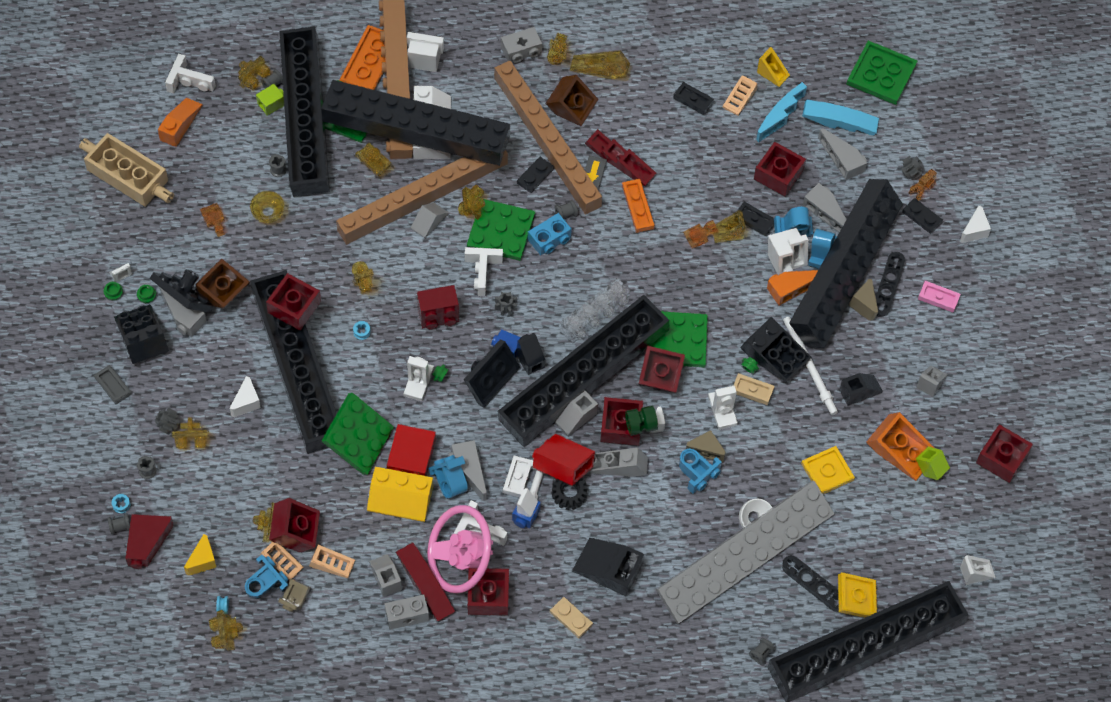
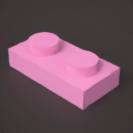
(939, 296)

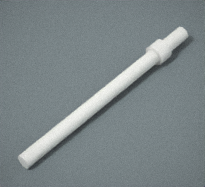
(825, 395)

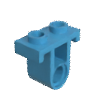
(796, 218)
(821, 244)
(699, 471)
(450, 475)
(266, 577)

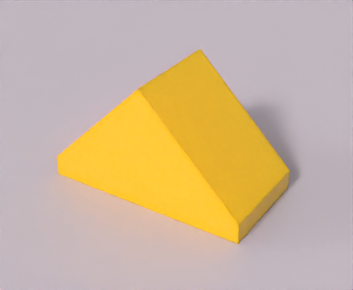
(772, 68)
(201, 558)

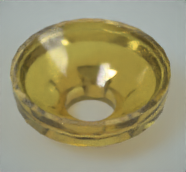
(264, 200)

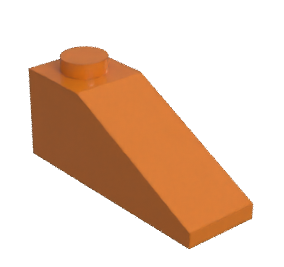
(178, 121)
(789, 284)

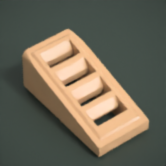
(746, 86)
(281, 551)
(321, 565)

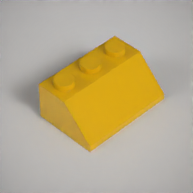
(400, 494)

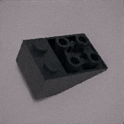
(141, 333)
(775, 350)
(609, 564)

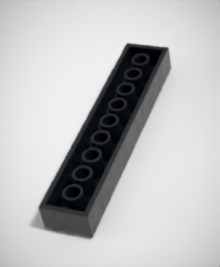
(303, 111)
(415, 122)
(846, 263)
(297, 368)
(583, 369)
(867, 641)

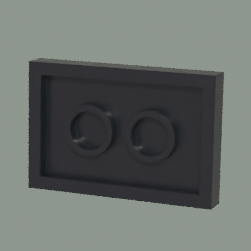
(183, 290)
(491, 373)

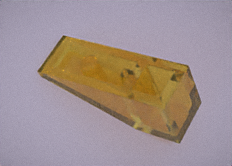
(603, 64)

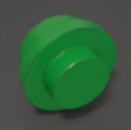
(113, 291)
(146, 294)
(749, 365)
(440, 372)

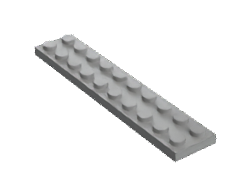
(744, 551)

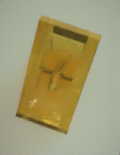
(730, 228)

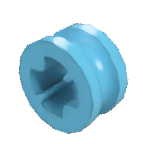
(361, 336)
(120, 497)
(222, 604)

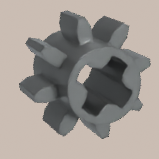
(912, 167)
(506, 303)
(167, 420)

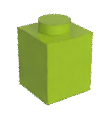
(270, 99)
(933, 463)

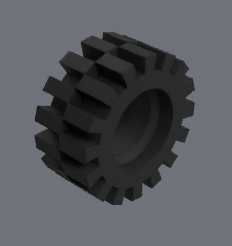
(568, 502)

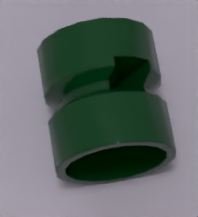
(641, 420)

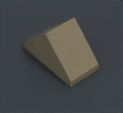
(865, 301)
(707, 446)

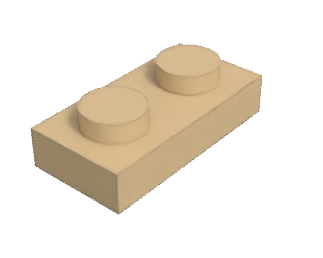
(753, 389)
(571, 617)

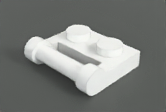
(518, 477)

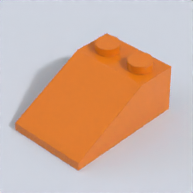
(899, 444)

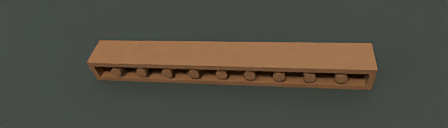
(395, 63)
(548, 137)
(413, 197)

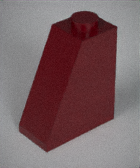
(146, 538)

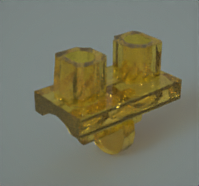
(557, 49)
(251, 70)
(373, 159)
(472, 201)
(362, 276)
(199, 435)
(264, 521)
(227, 629)

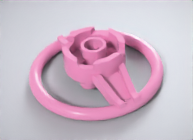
(463, 550)

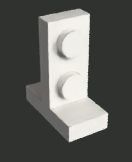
(187, 77)
(481, 257)
(418, 377)
(722, 405)
(468, 522)

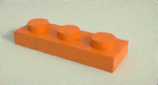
(638, 205)

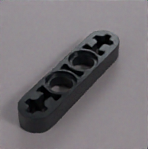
(889, 284)
(811, 586)

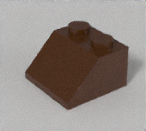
(572, 100)
(221, 284)

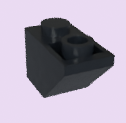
(530, 353)
(859, 388)

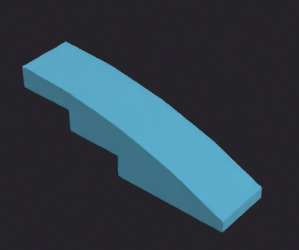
(779, 114)
(844, 117)

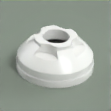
(756, 505)

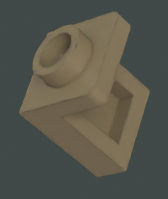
(294, 595)

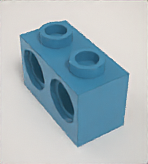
(546, 231)

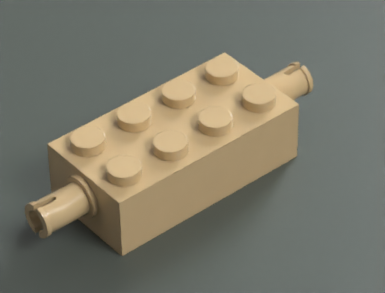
(126, 169)

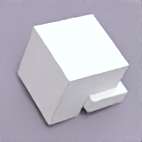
(424, 51)
(788, 250)

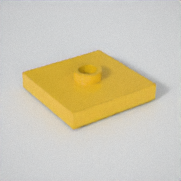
(828, 470)
(857, 595)

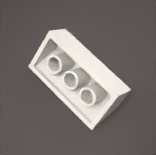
(436, 97)

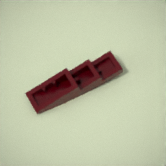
(620, 158)
(425, 581)

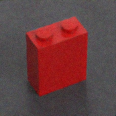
(411, 450)
(563, 459)

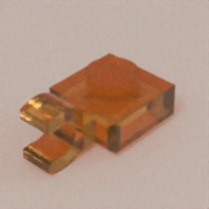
(925, 182)
(213, 217)
(698, 235)

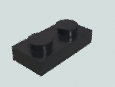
(693, 98)
(535, 174)
(922, 215)
(756, 218)

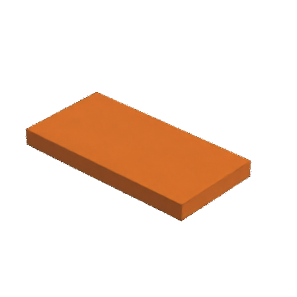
(366, 62)

